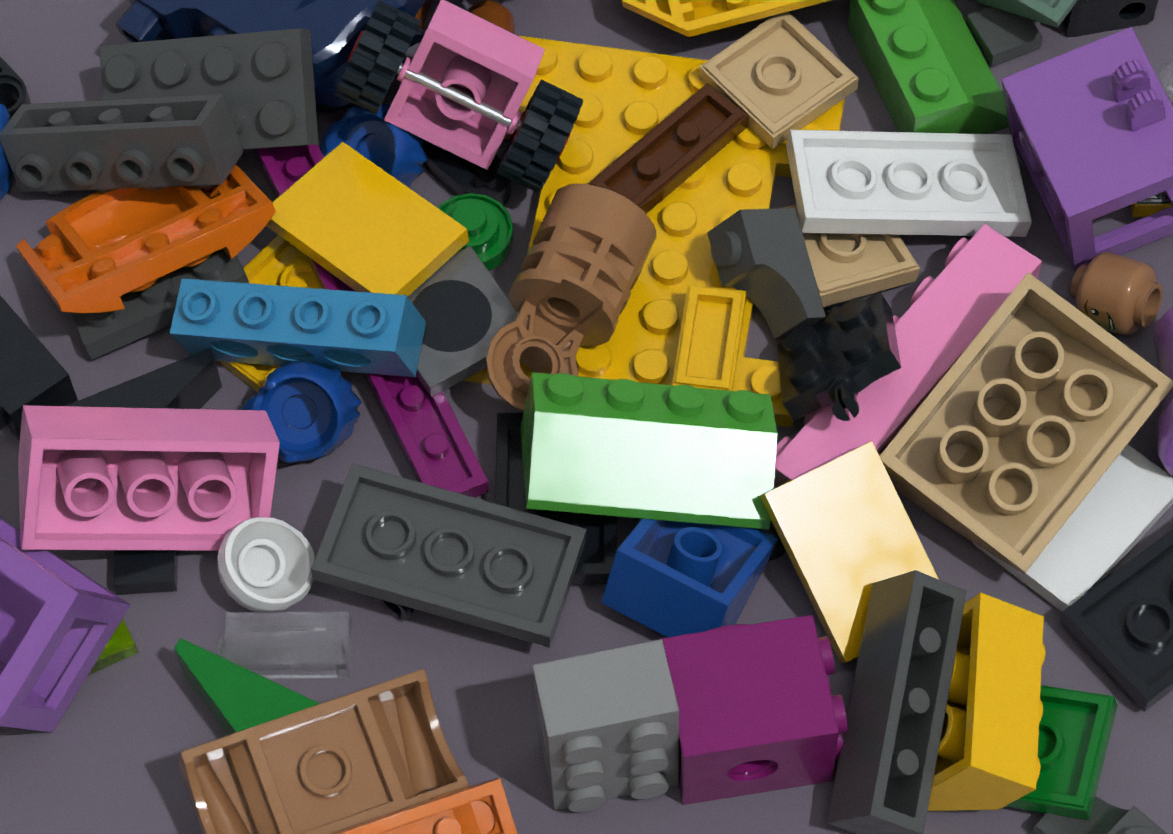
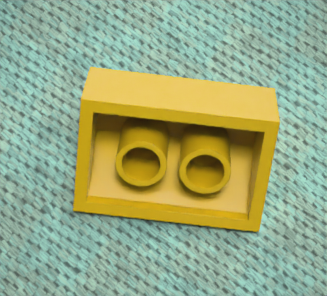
(991, 709)

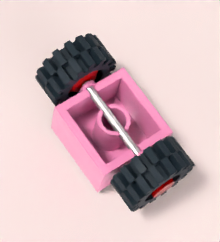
(463, 89)

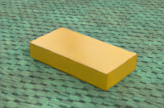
(709, 337)

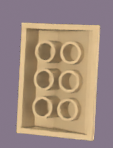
(1023, 425)

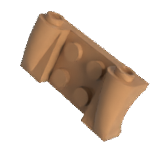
(325, 764)

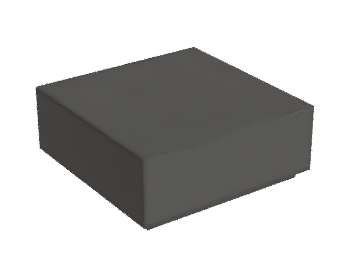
(1003, 34)

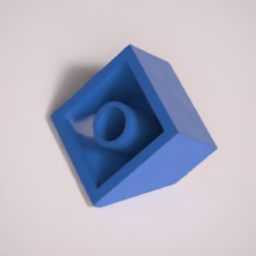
(686, 574)

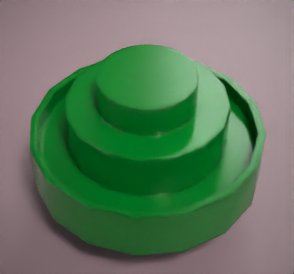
(487, 226)

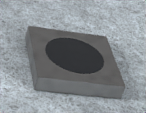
(461, 316)

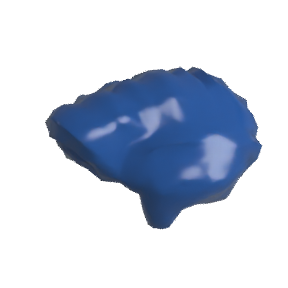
(379, 141)
(308, 409)

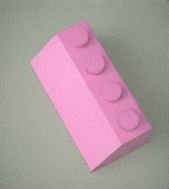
(141, 476)

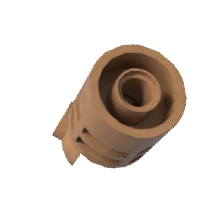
(569, 286)

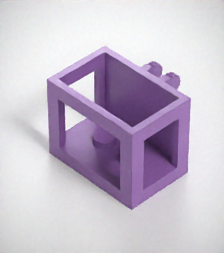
(1095, 141)
(49, 632)

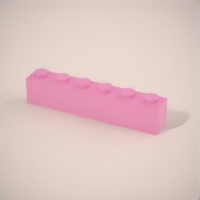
(930, 339)

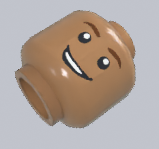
(1117, 293)

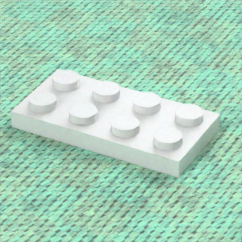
(906, 183)

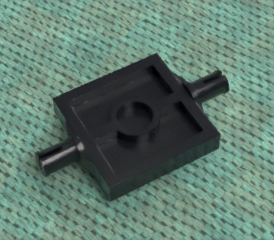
(838, 357)

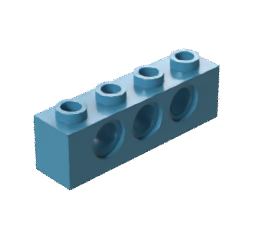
(299, 324)

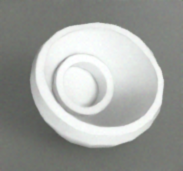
(265, 564)

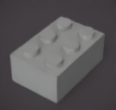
(608, 725)

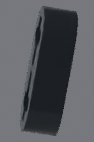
(459, 174)

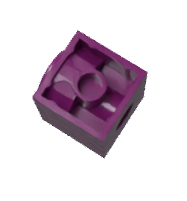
(754, 708)

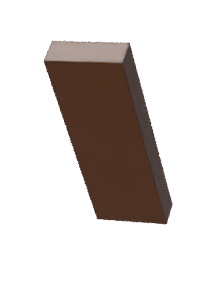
(674, 149)

